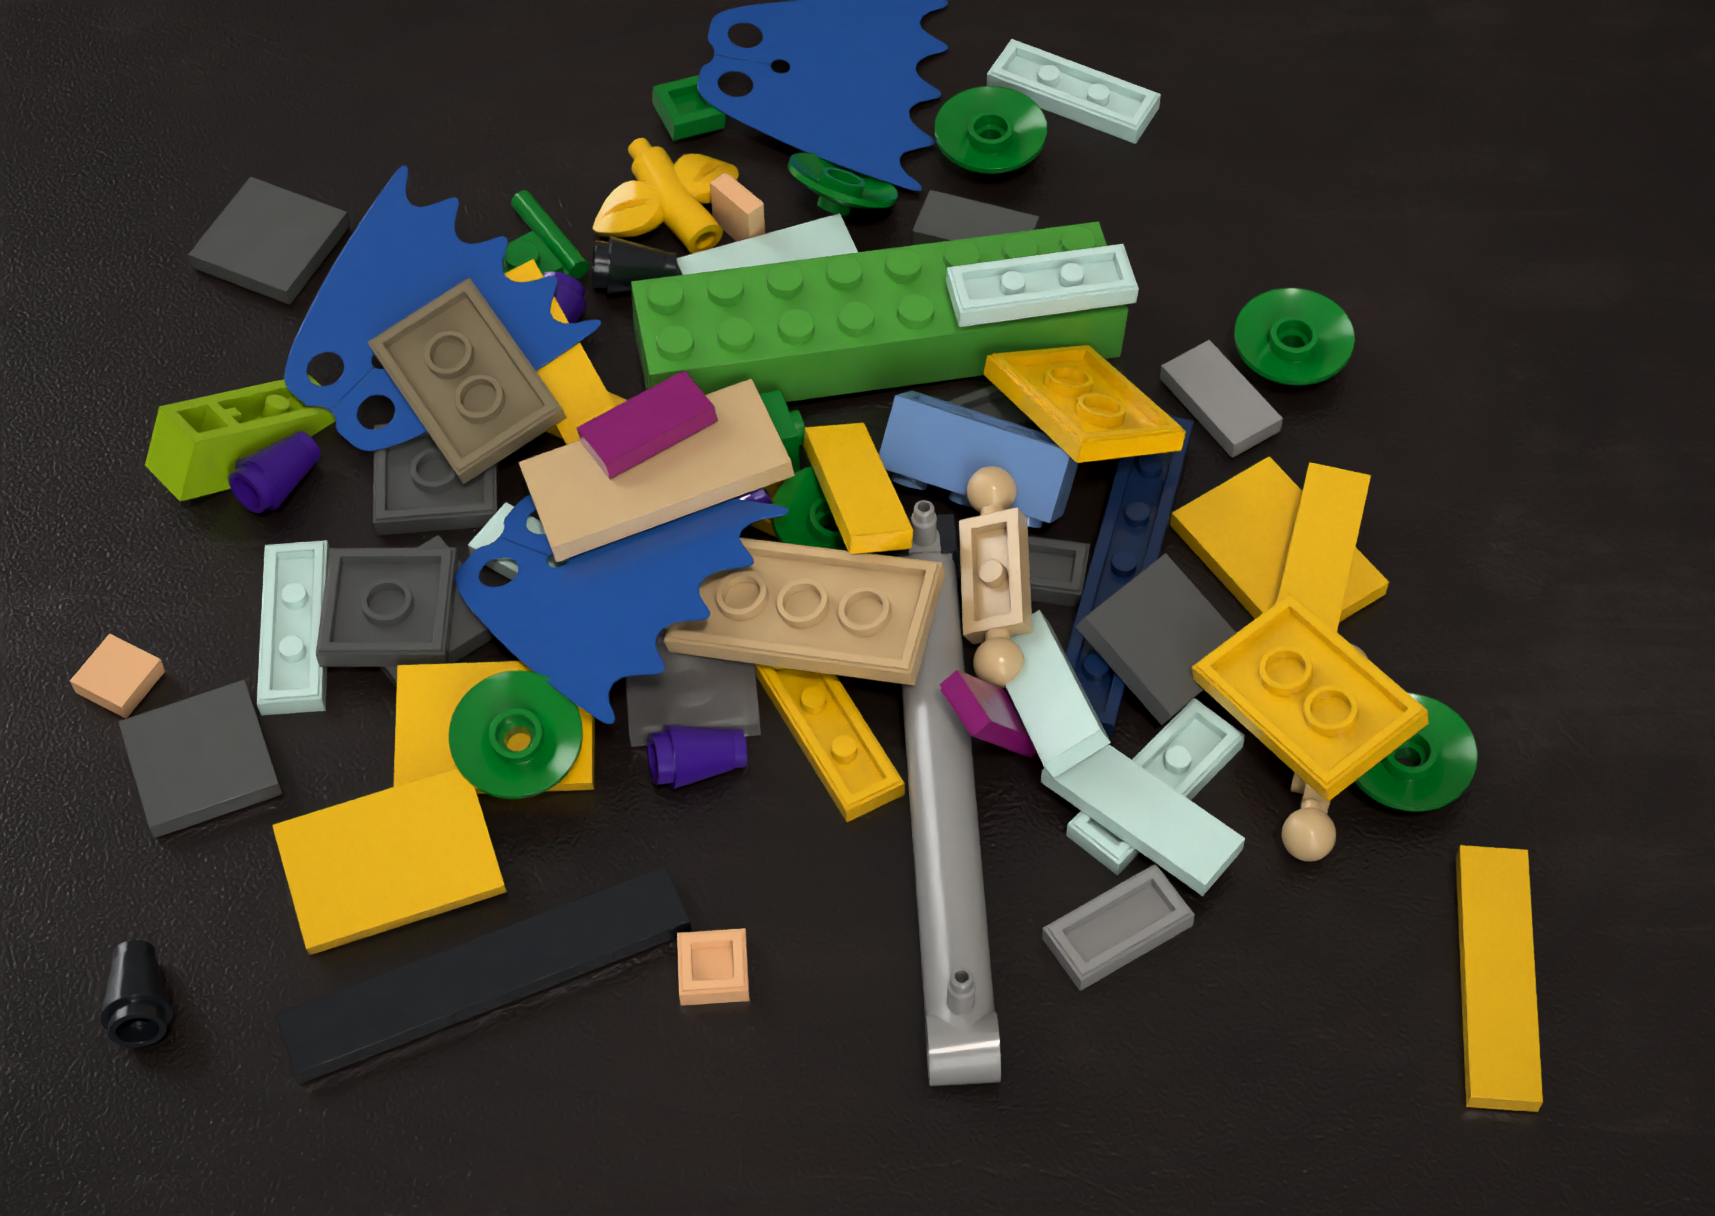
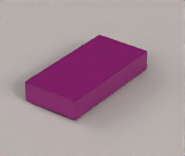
(647, 424)
(987, 712)

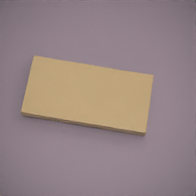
(718, 463)
(817, 612)

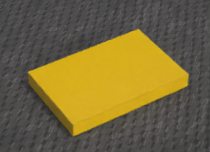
(1084, 403)
(1246, 534)
(1310, 696)
(424, 713)
(388, 860)

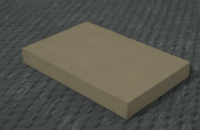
(466, 380)

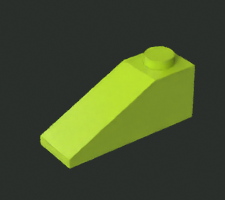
(204, 437)

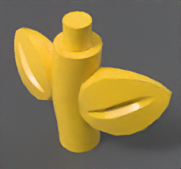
(665, 195)

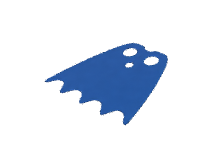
(845, 81)
(387, 272)
(608, 604)

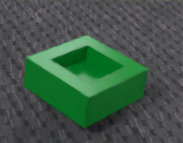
(685, 110)
(788, 424)

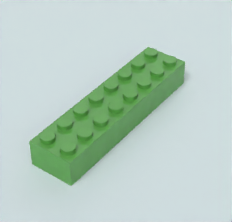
(851, 319)

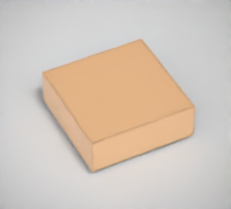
(736, 208)
(117, 675)
(713, 967)

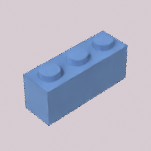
(948, 443)

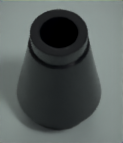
(623, 261)
(135, 997)

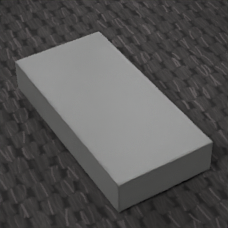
(1221, 398)
(1117, 927)

